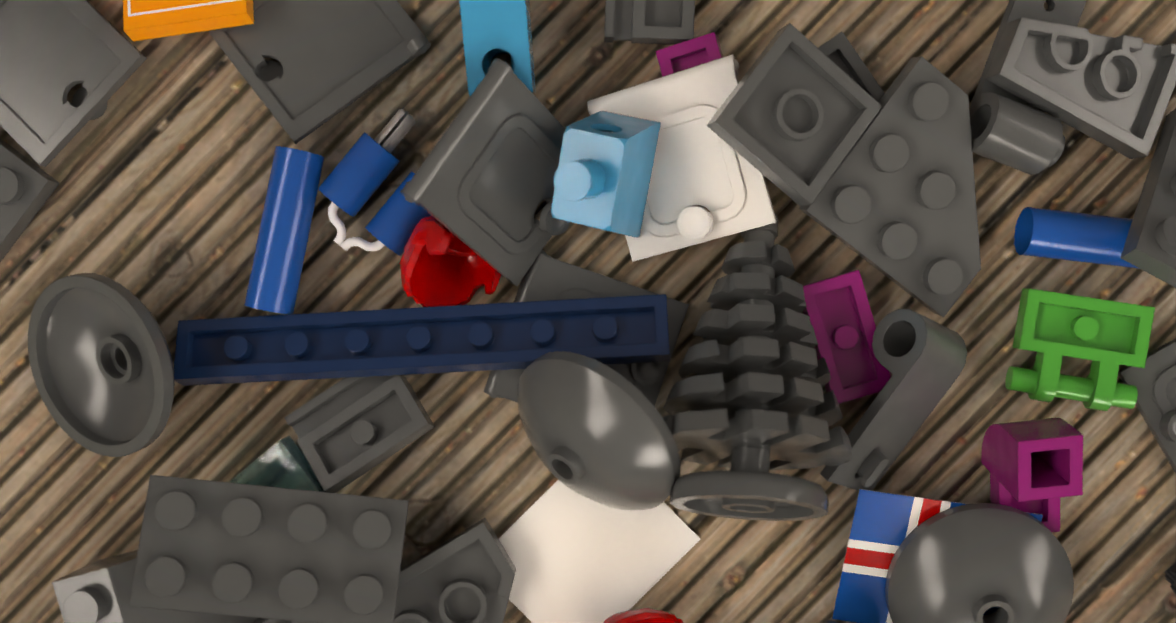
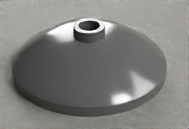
(101, 364)
(597, 431)
(977, 561)

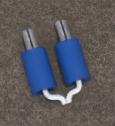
(359, 177)

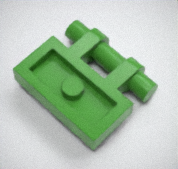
(1084, 329)

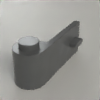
(1007, 126)
(924, 366)

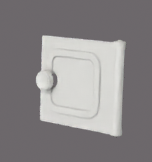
(691, 161)

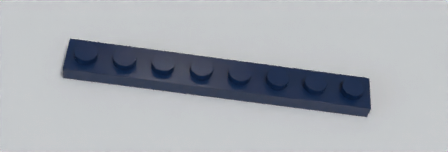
(419, 340)

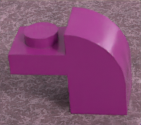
(1034, 465)

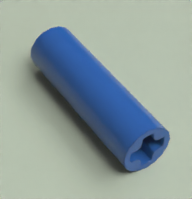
(284, 230)
(1072, 236)

